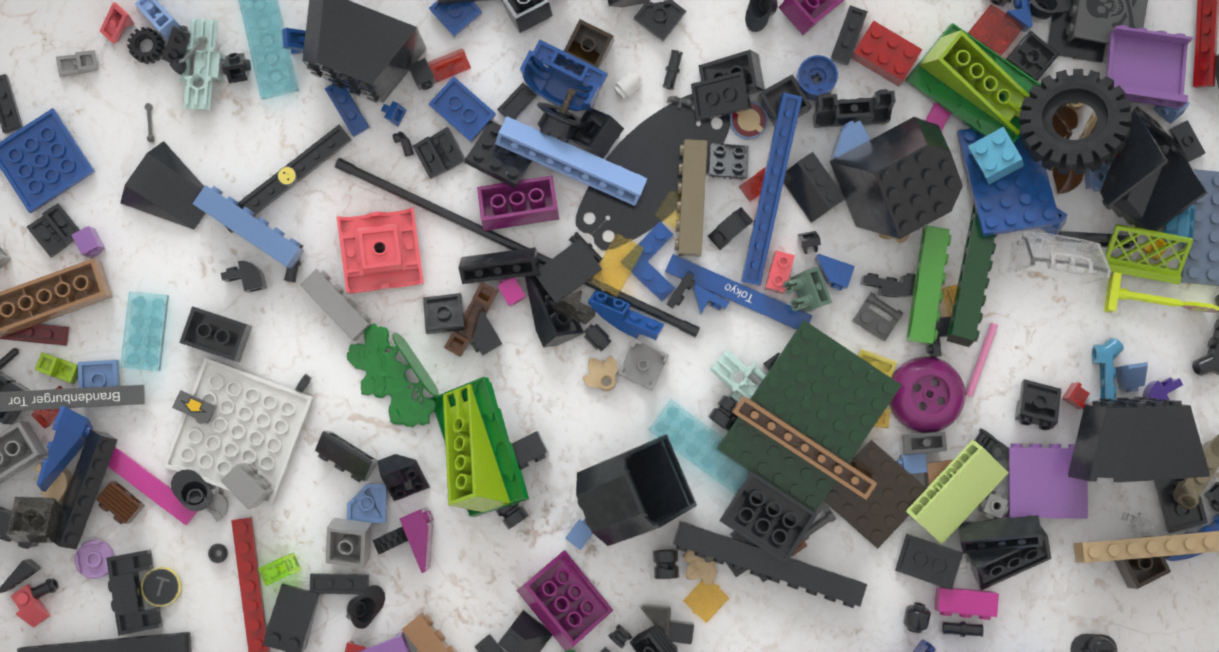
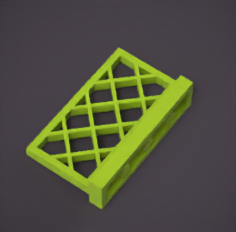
(1146, 270)

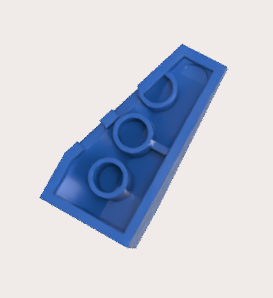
(68, 440)

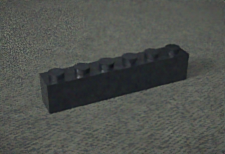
(84, 488)

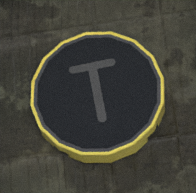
(161, 586)

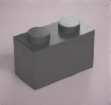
(924, 442)

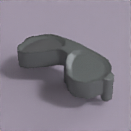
(680, 101)

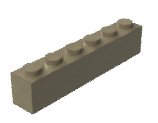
(692, 198)

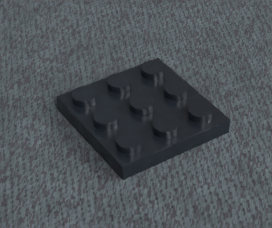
(496, 160)

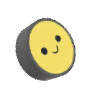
(287, 176)

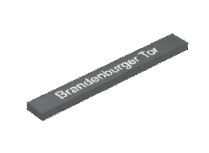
(72, 398)

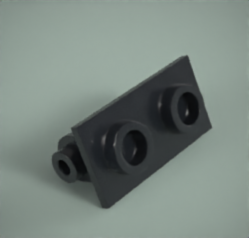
(176, 43)

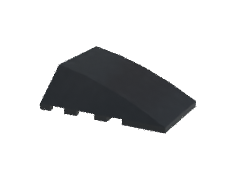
(164, 188)

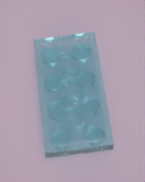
(144, 331)

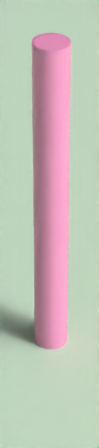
(981, 360)

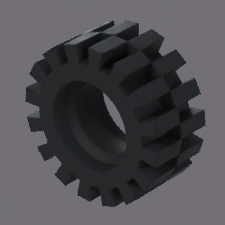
(141, 35)
(390, 540)

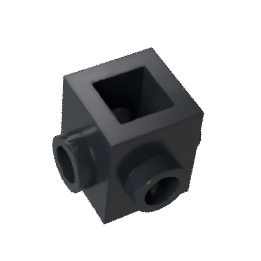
(236, 67)

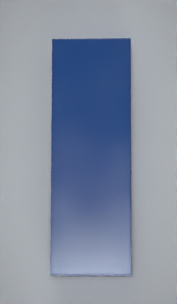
(347, 109)

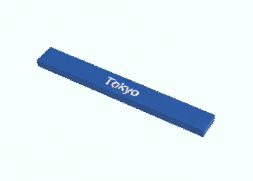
(738, 293)

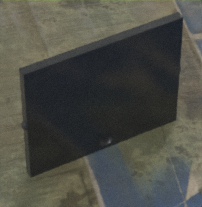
(1077, 47)

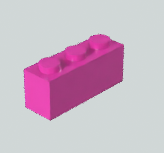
(966, 602)

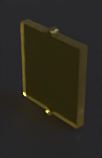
(667, 210)
(706, 600)

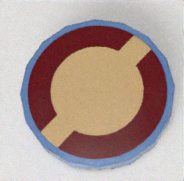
(749, 123)

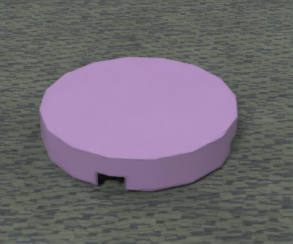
(91, 558)

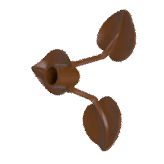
(1063, 122)

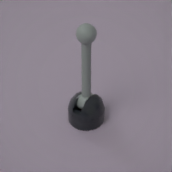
(179, 65)

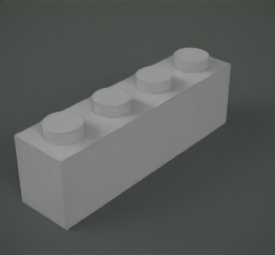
(338, 308)

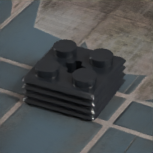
(1032, 45)
(653, 640)

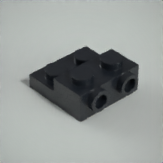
(1038, 405)

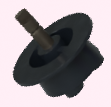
(559, 120)

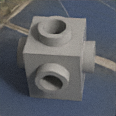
(1000, 510)

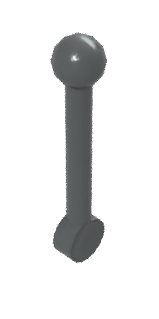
(150, 138)

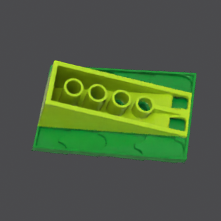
(972, 83)
(478, 450)

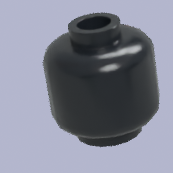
(916, 617)

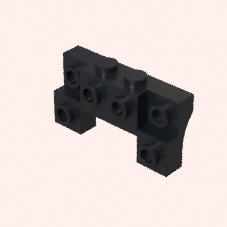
(835, 112)
(127, 593)

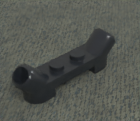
(1209, 362)

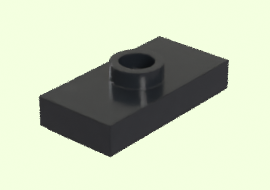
(1187, 141)

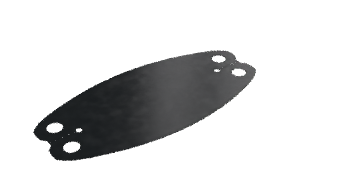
(654, 154)

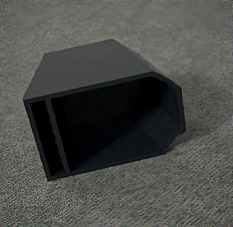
(359, 47)
(899, 179)
(1137, 441)
(634, 492)

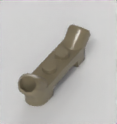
(1190, 489)

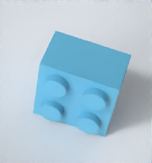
(996, 155)

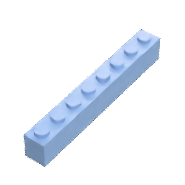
(570, 161)

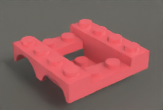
(375, 271)

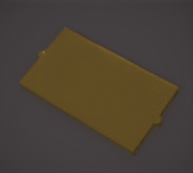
(617, 265)

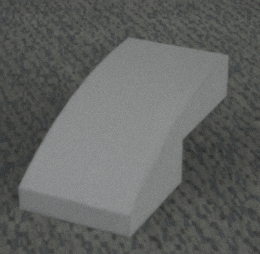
(77, 64)

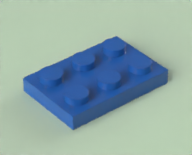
(462, 109)

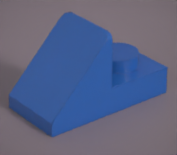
(1022, 14)
(293, 40)
(703, 296)

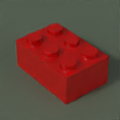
(886, 53)

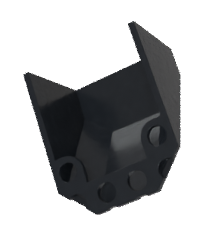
(1150, 177)

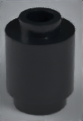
(597, 337)

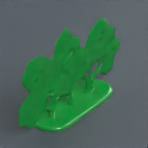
(387, 376)

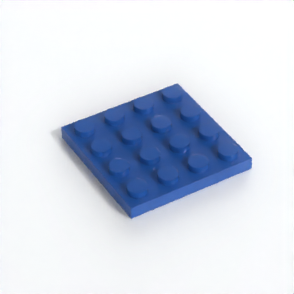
(43, 160)

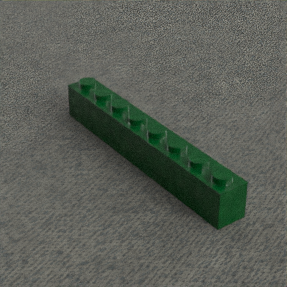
(971, 285)

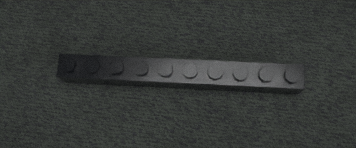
(760, 562)

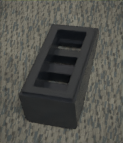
(20, 574)

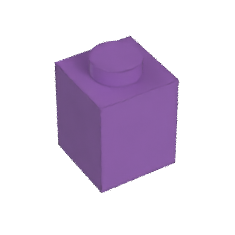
(88, 242)

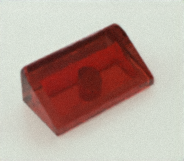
(449, 65)

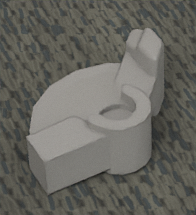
(218, 505)

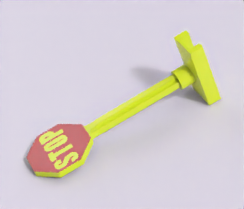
(1114, 293)

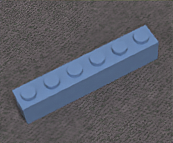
(251, 229)

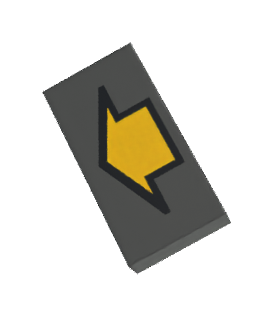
(194, 406)

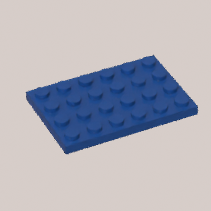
(1014, 201)

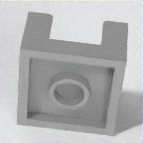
(643, 364)

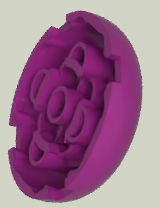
(906, 401)

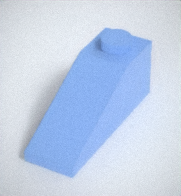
(158, 16)

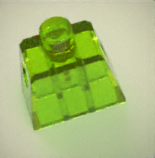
(279, 569)

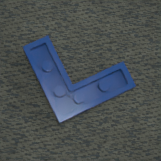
(645, 271)

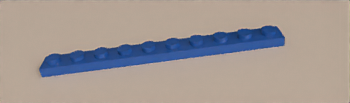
(771, 188)

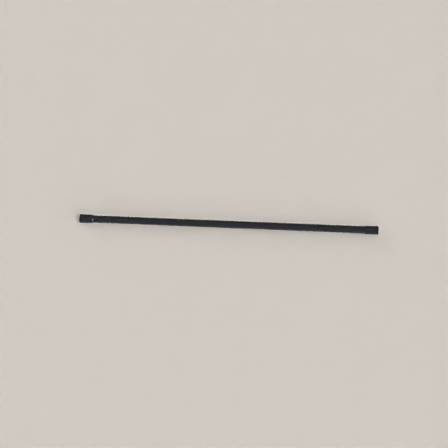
(351, 169)

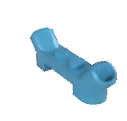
(1104, 356)

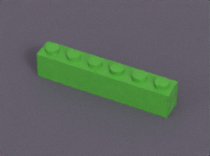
(928, 285)

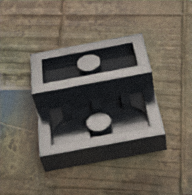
(439, 153)
(53, 230)

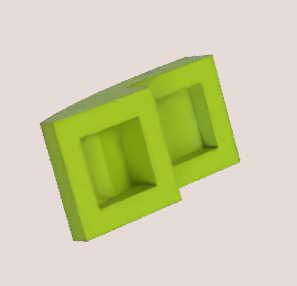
(57, 367)

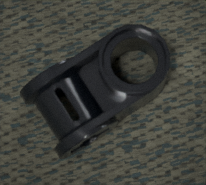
(989, 443)

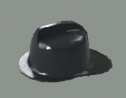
(1046, 8)
(759, 13)
(191, 490)
(364, 608)
(1093, 643)

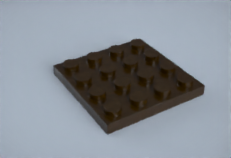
(888, 501)

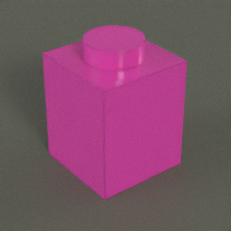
(511, 291)

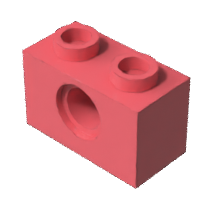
(779, 272)

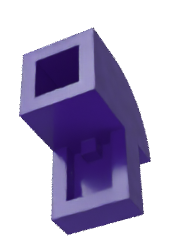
(1156, 390)

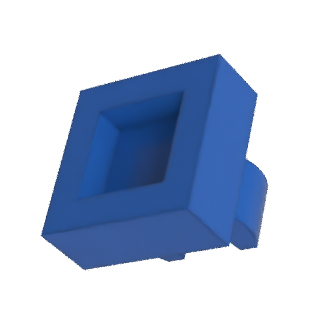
(394, 113)

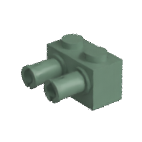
(810, 290)

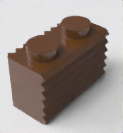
(119, 502)

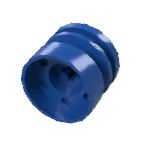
(820, 67)

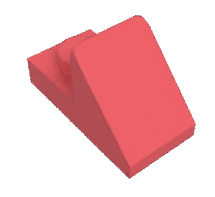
(115, 23)
(30, 609)

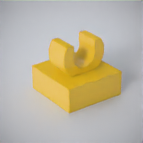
(1149, 248)

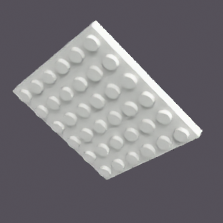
(251, 424)

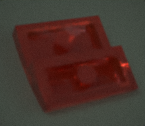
(995, 29)

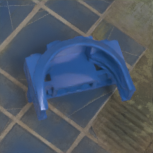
(562, 73)

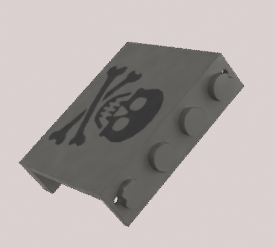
(1097, 18)

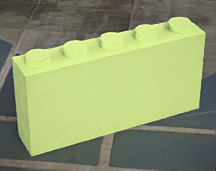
(957, 491)

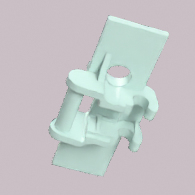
(205, 65)
(728, 365)

